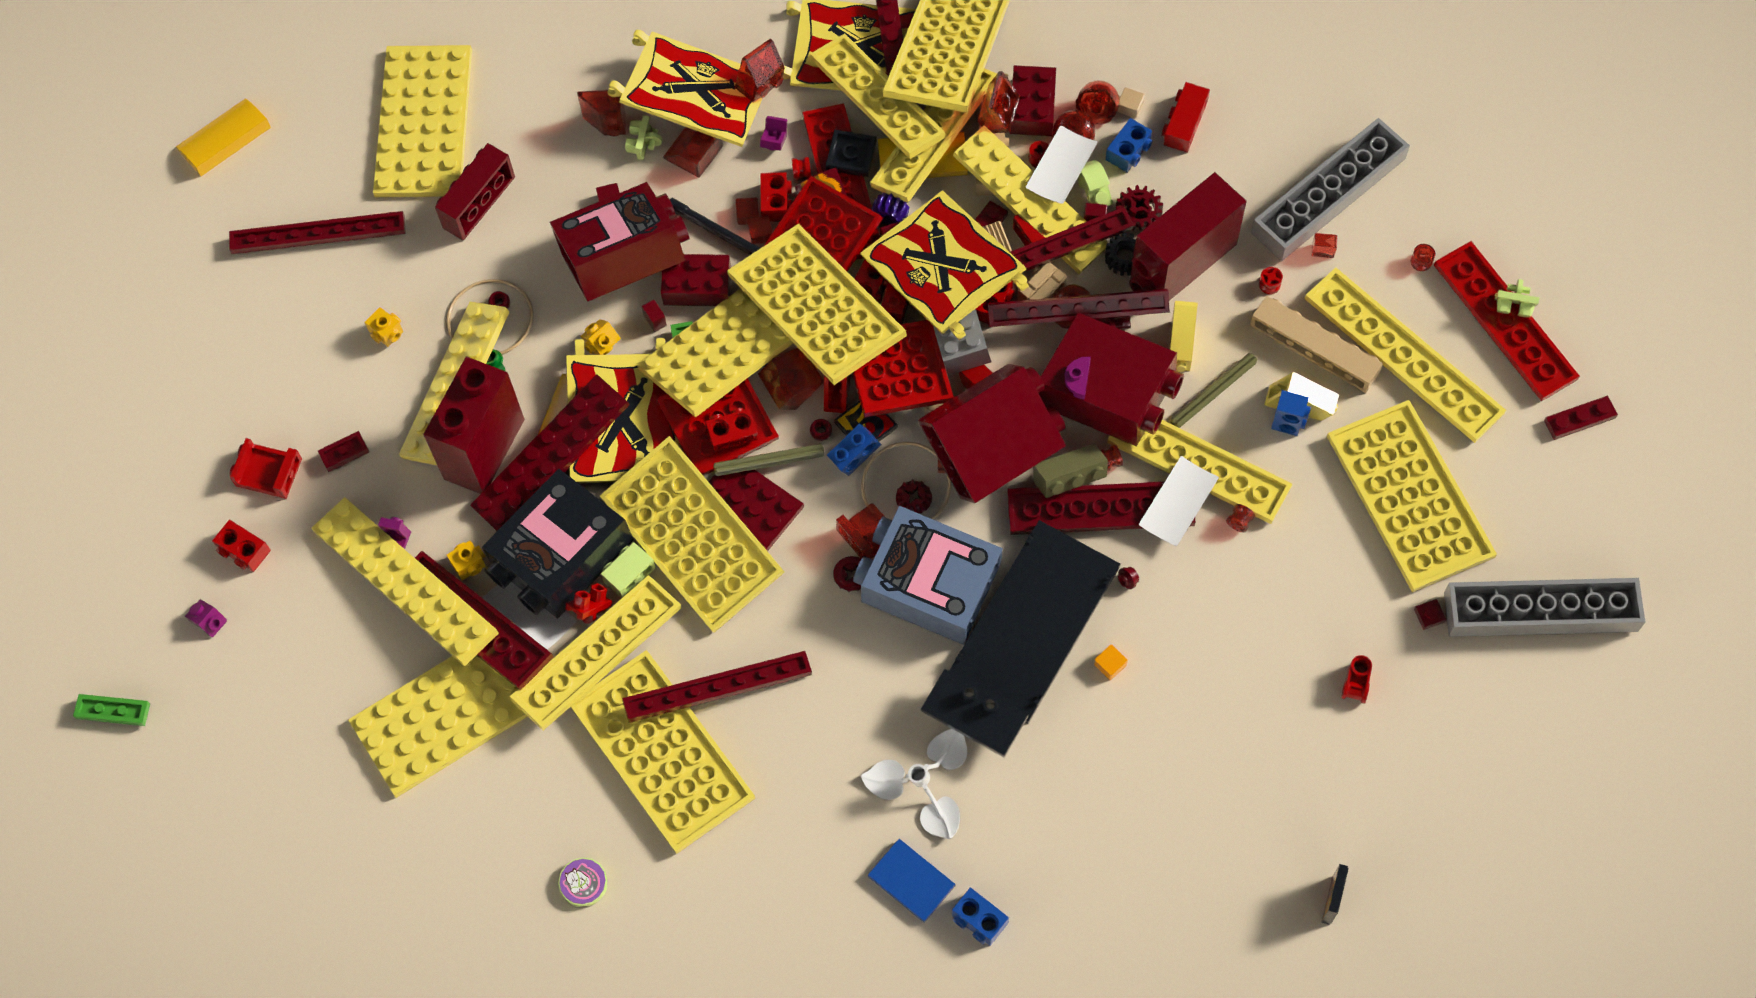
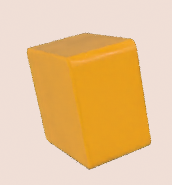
(1110, 662)

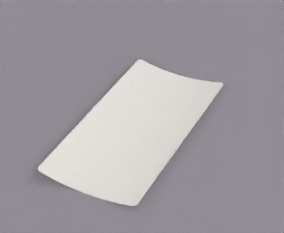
(1061, 165)
(1178, 501)
(541, 627)

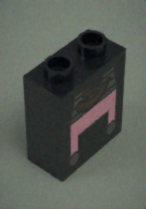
(555, 545)

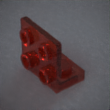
(860, 530)

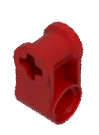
(1356, 683)

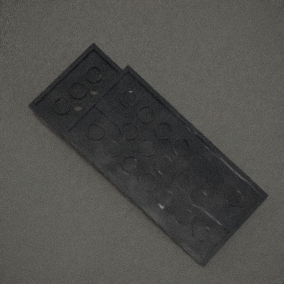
(1022, 639)

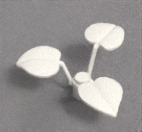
(887, 776)

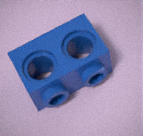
(1126, 144)
(1291, 413)
(854, 449)
(984, 912)

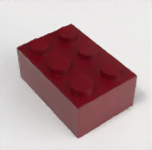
(1036, 100)
(697, 281)

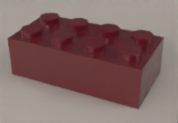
(475, 191)

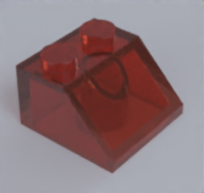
(760, 71)
(999, 105)
(603, 112)
(693, 151)
(790, 379)

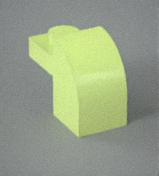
(1095, 182)

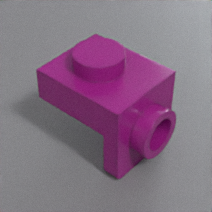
(774, 133)
(395, 529)
(206, 617)

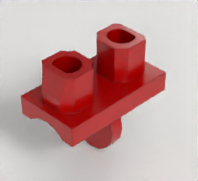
(588, 604)

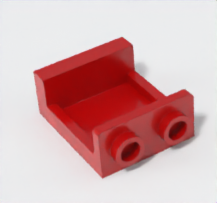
(265, 469)

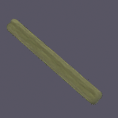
(1213, 390)
(768, 459)

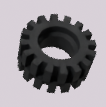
(1111, 253)

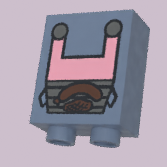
(928, 574)

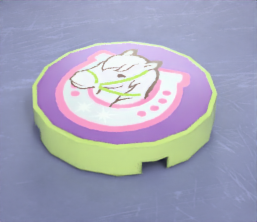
(583, 882)

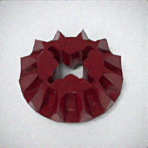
(917, 505)
(840, 575)

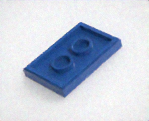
(911, 880)

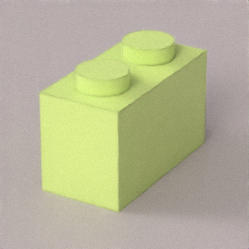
(627, 570)

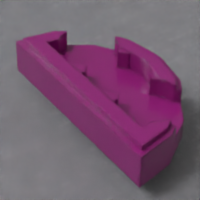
(1077, 376)

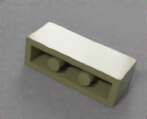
(1070, 470)

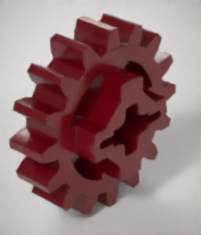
(1139, 207)

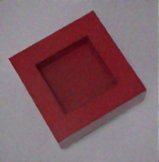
(1430, 614)

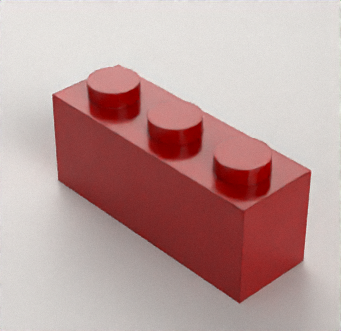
(1185, 116)

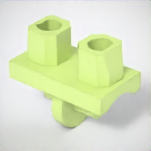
(645, 137)
(1526, 302)

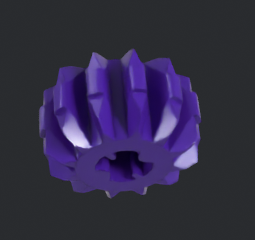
(890, 208)

